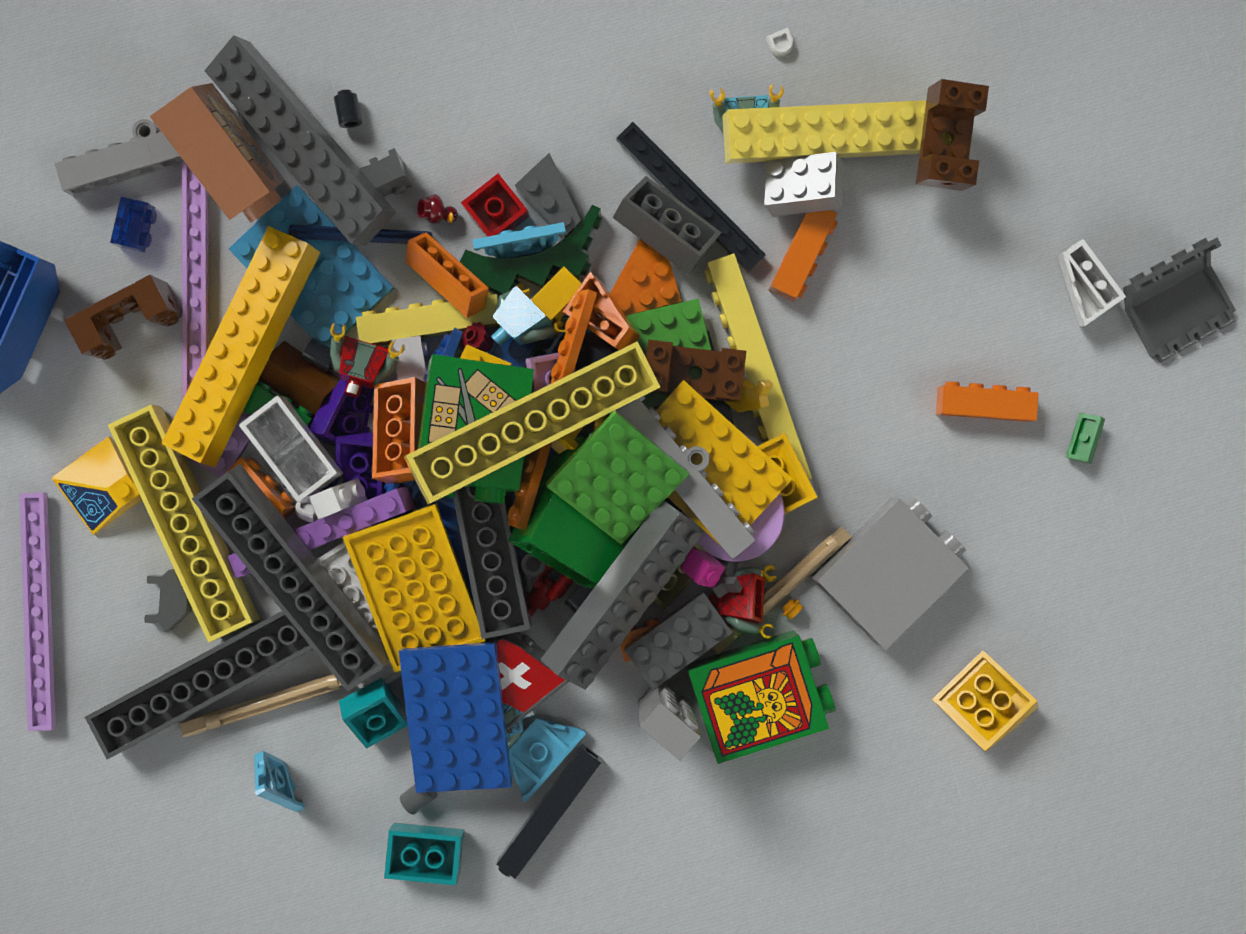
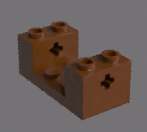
(951, 110)
(92, 325)
(721, 370)

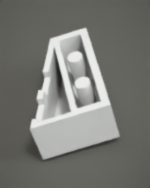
(1088, 283)

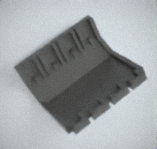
(1178, 301)

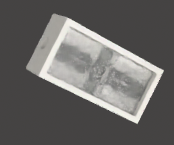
(291, 449)

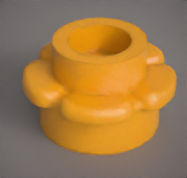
(791, 608)

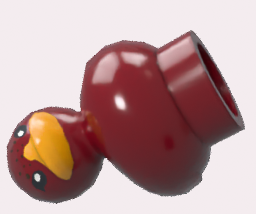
(434, 211)

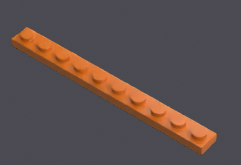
(568, 355)

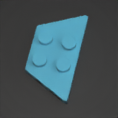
(520, 243)
(540, 752)
(275, 782)

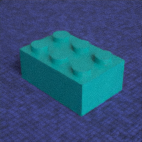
(424, 853)

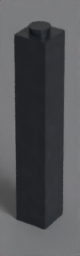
(548, 812)

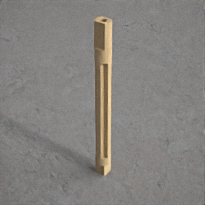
(793, 579)
(259, 705)

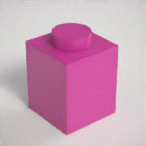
(703, 568)

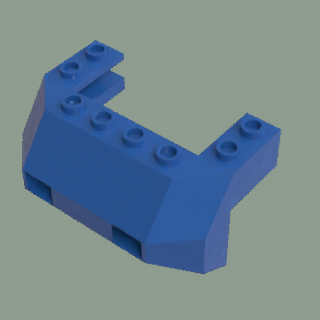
(26, 301)

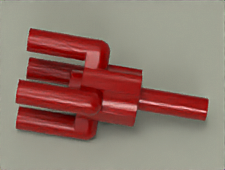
(546, 590)

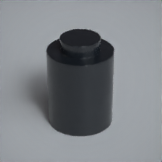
(347, 109)
(318, 355)

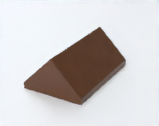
(297, 378)

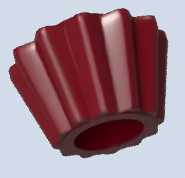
(478, 337)

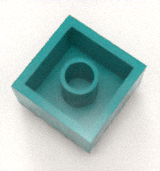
(373, 713)

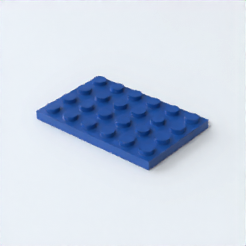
(455, 717)

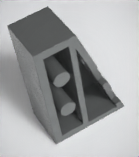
(548, 195)

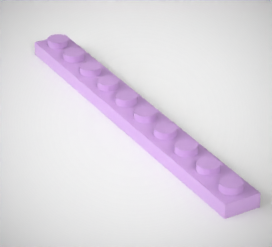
(194, 275)
(37, 611)

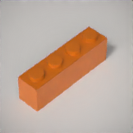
(802, 253)
(446, 274)
(987, 403)

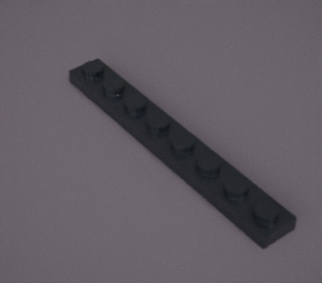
(689, 194)

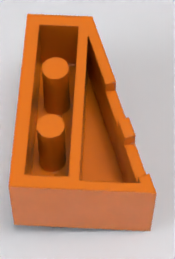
(281, 500)

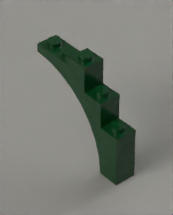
(503, 273)

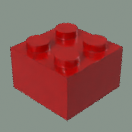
(495, 207)

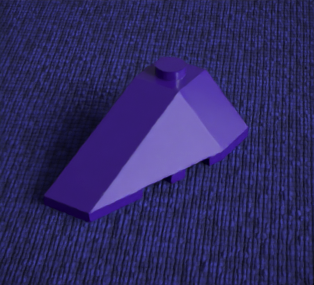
(342, 414)
(355, 460)

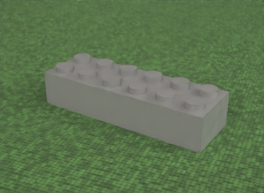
(668, 720)

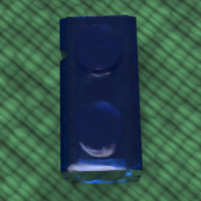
(133, 224)

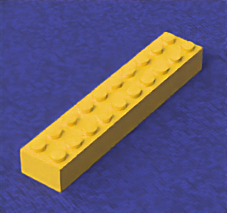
(241, 347)

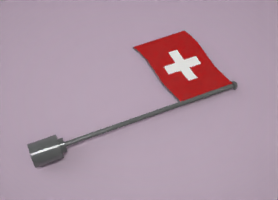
(524, 687)

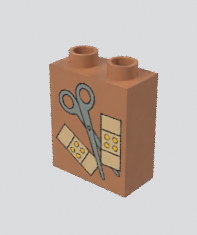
(220, 151)

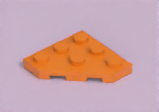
(645, 282)

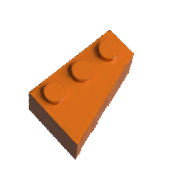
(606, 318)

